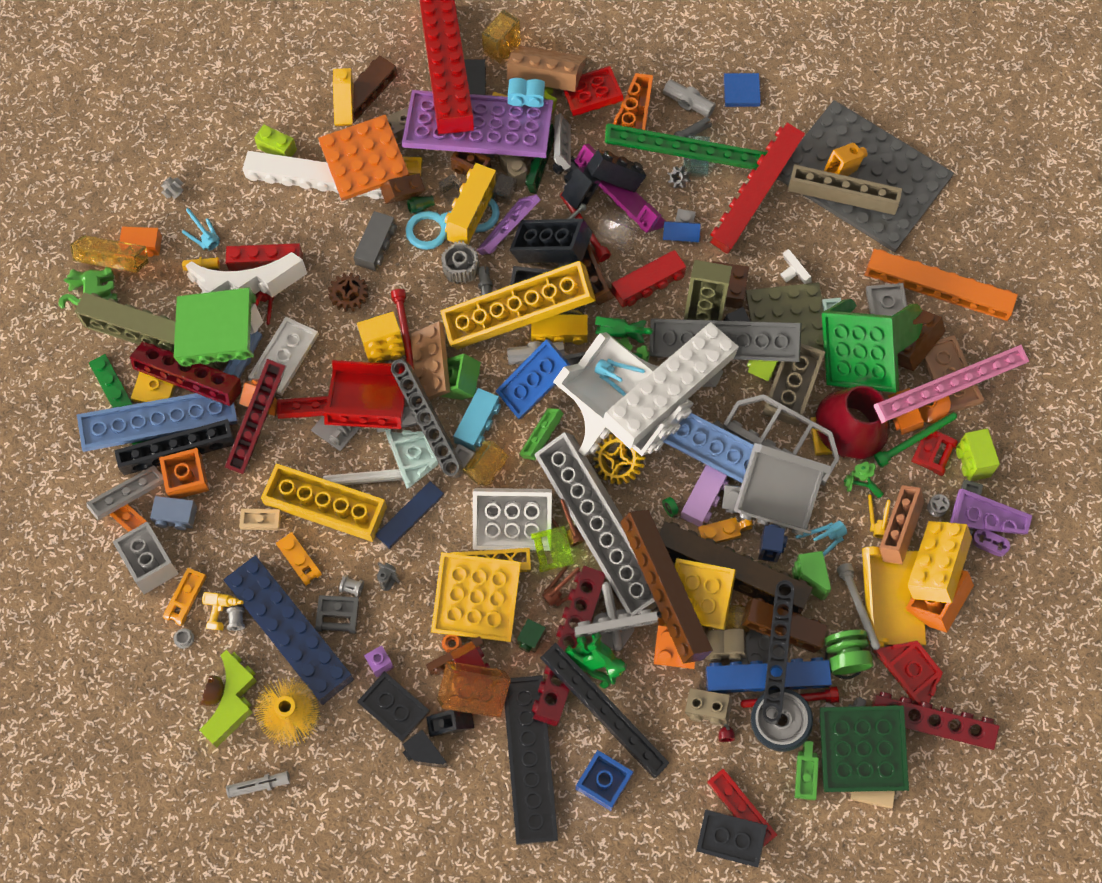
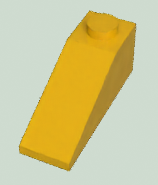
(343, 96)

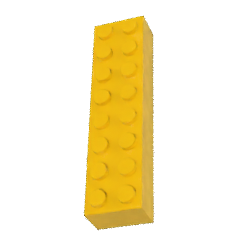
(518, 305)

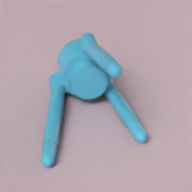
(209, 239)
(606, 370)
(833, 531)

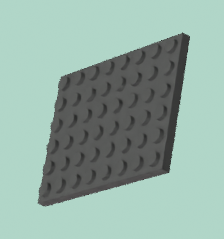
(887, 163)

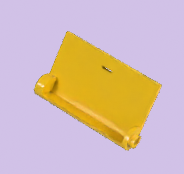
(887, 599)

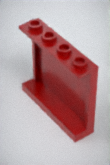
(364, 396)

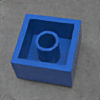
(604, 780)

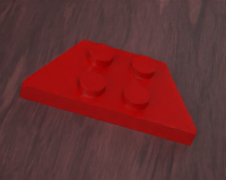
(911, 669)

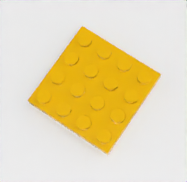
(476, 597)

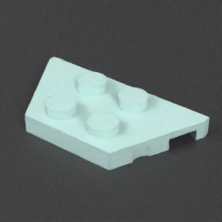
(411, 454)

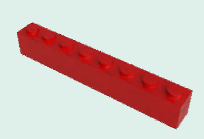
(756, 189)

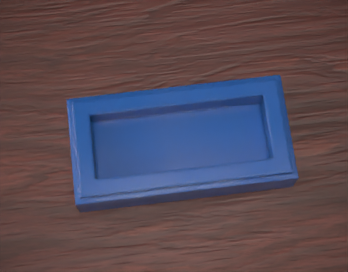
(681, 231)

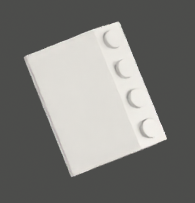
(508, 516)

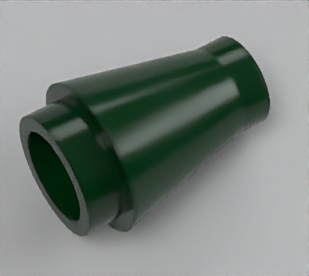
(419, 203)

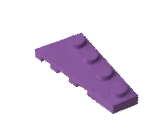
(510, 220)

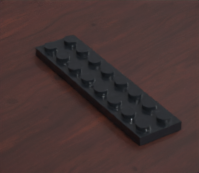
(529, 764)

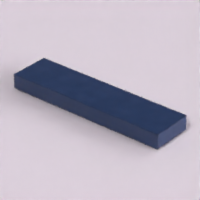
(409, 515)

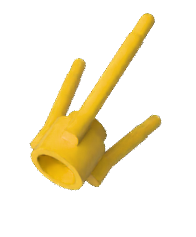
(879, 528)

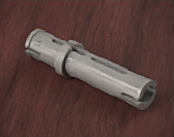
(235, 789)

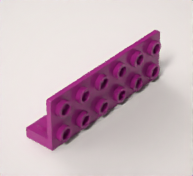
(631, 202)

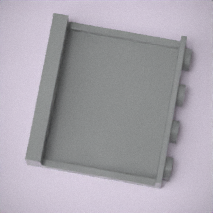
(780, 488)

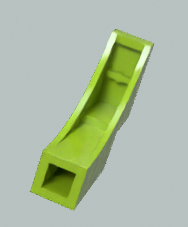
(231, 710)

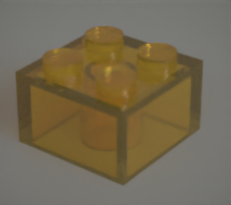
(501, 36)

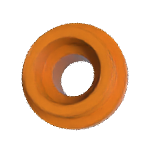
(447, 639)

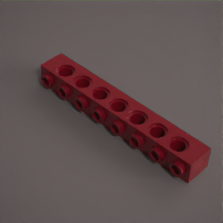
(593, 580)

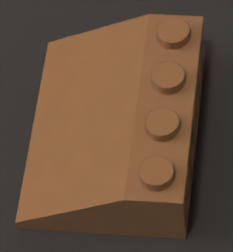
(555, 68)

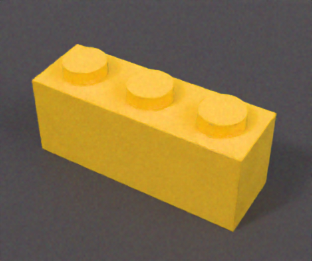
(561, 328)

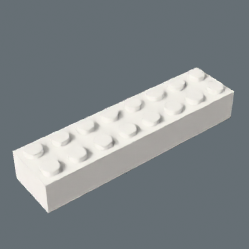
(669, 385)

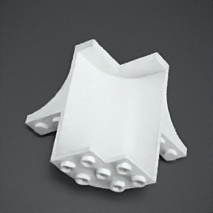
(597, 396)

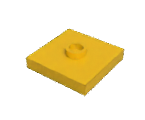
(151, 389)

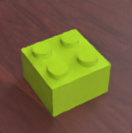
(977, 455)

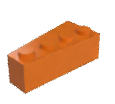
(636, 103)

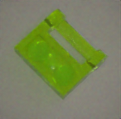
(558, 546)

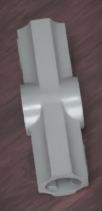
(689, 98)
(519, 354)

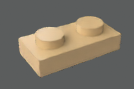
(260, 519)

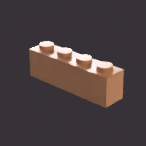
(902, 524)

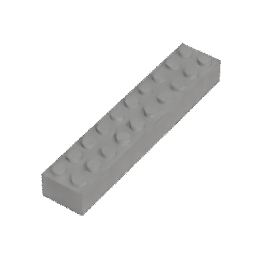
(596, 520)

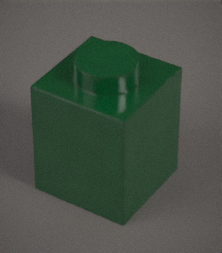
(531, 636)

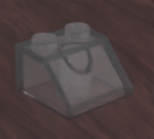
(618, 230)

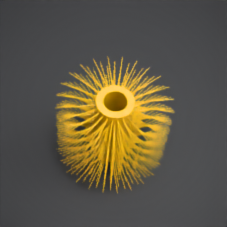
(287, 712)

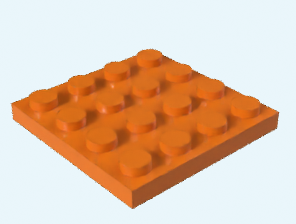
(363, 157)

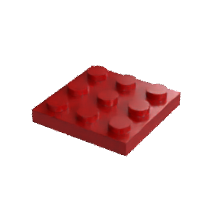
(594, 91)

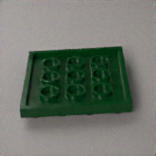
(863, 749)

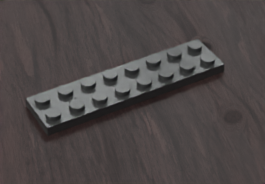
(755, 339)

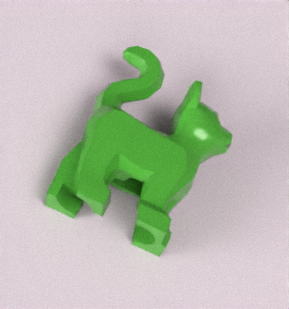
(91, 282)

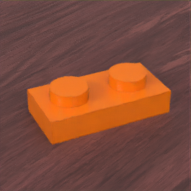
(127, 518)

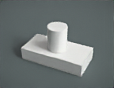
(794, 269)

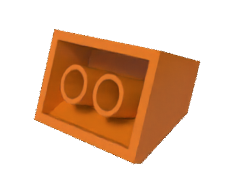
(940, 614)

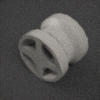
(941, 502)

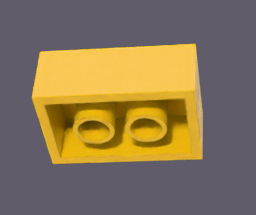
(381, 338)

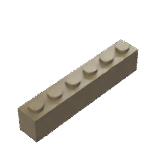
(845, 189)

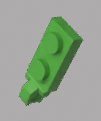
(806, 773)

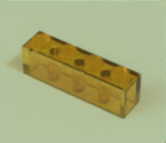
(109, 253)

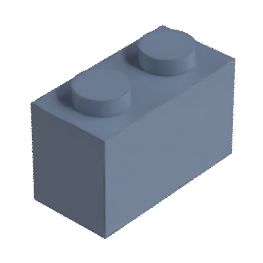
(173, 512)

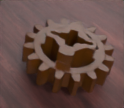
(354, 296)

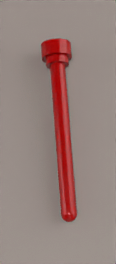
(601, 252)
(399, 297)
(830, 694)

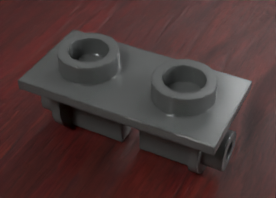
(387, 576)

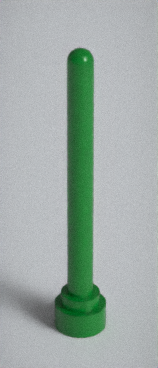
(884, 457)

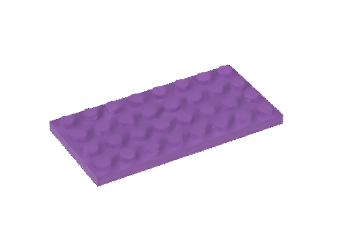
(497, 127)

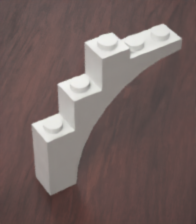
(267, 278)

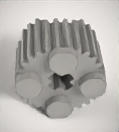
(460, 263)

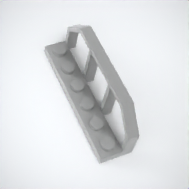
(753, 437)

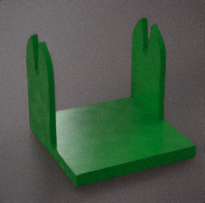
(866, 346)

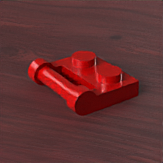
(927, 451)

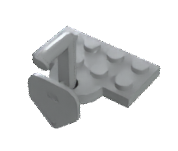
(614, 625)

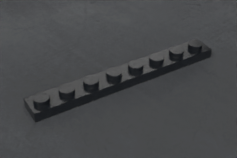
(604, 710)

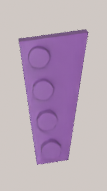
(988, 514)

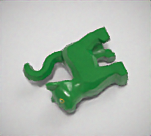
(621, 328)
(597, 656)

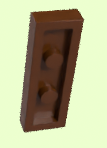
(438, 665)

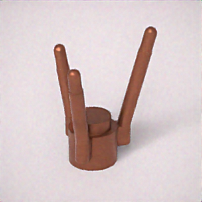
(573, 534)
(552, 593)

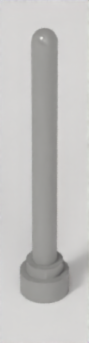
(846, 572)

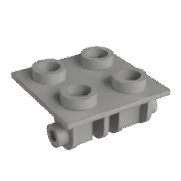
(333, 434)

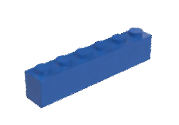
(752, 676)

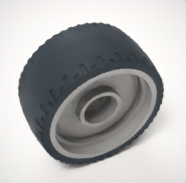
(790, 735)

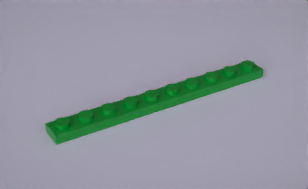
(682, 146)

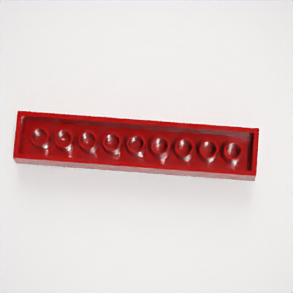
(446, 66)

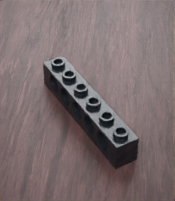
(146, 454)

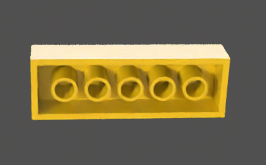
(324, 502)

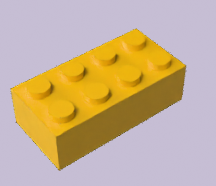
(470, 204)
(940, 561)

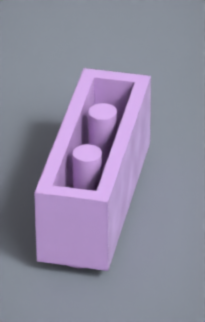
(704, 496)

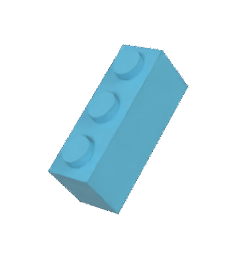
(477, 419)

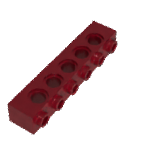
(195, 378)
(255, 416)
(984, 738)

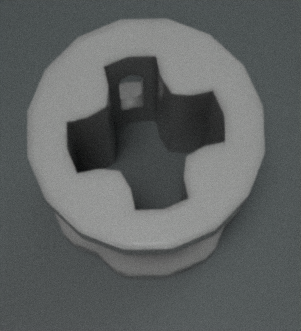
(351, 586)
(235, 618)

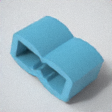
(526, 92)

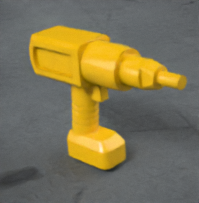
(218, 601)

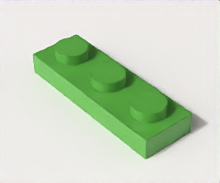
(541, 433)

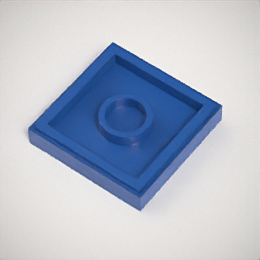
(741, 90)

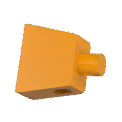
(846, 159)

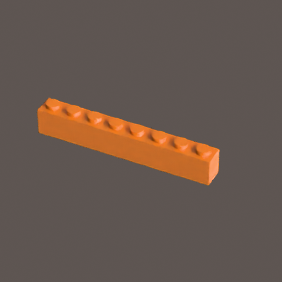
(941, 284)

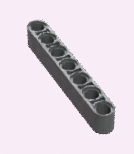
(420, 412)

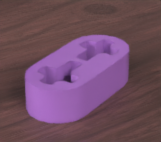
(991, 546)

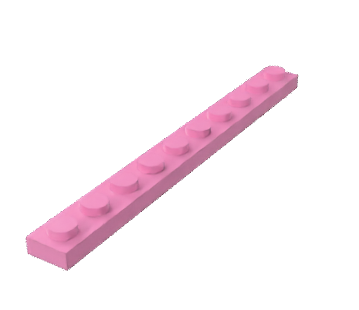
(950, 383)

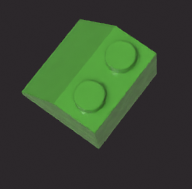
(462, 376)
(812, 569)

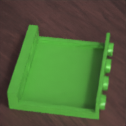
(213, 327)

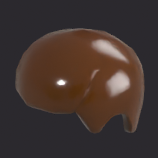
(213, 691)

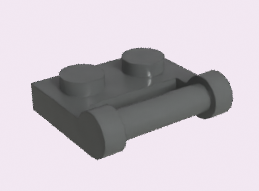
(338, 608)

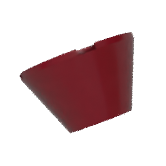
(852, 436)

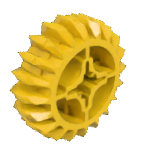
(616, 465)

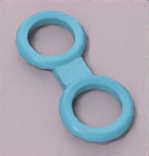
(441, 220)

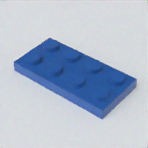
(532, 379)

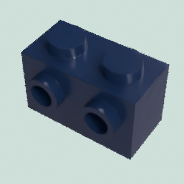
(772, 543)

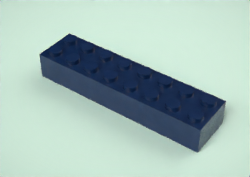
(289, 630)

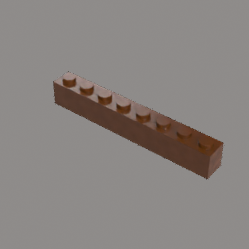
(666, 586)

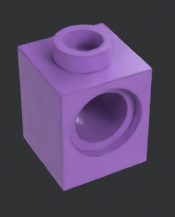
(379, 661)

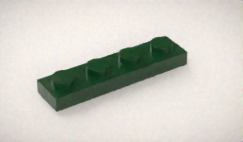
(538, 166)

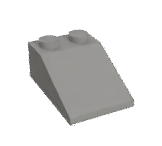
(145, 558)

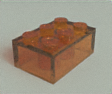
(473, 689)

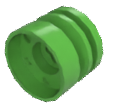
(848, 652)

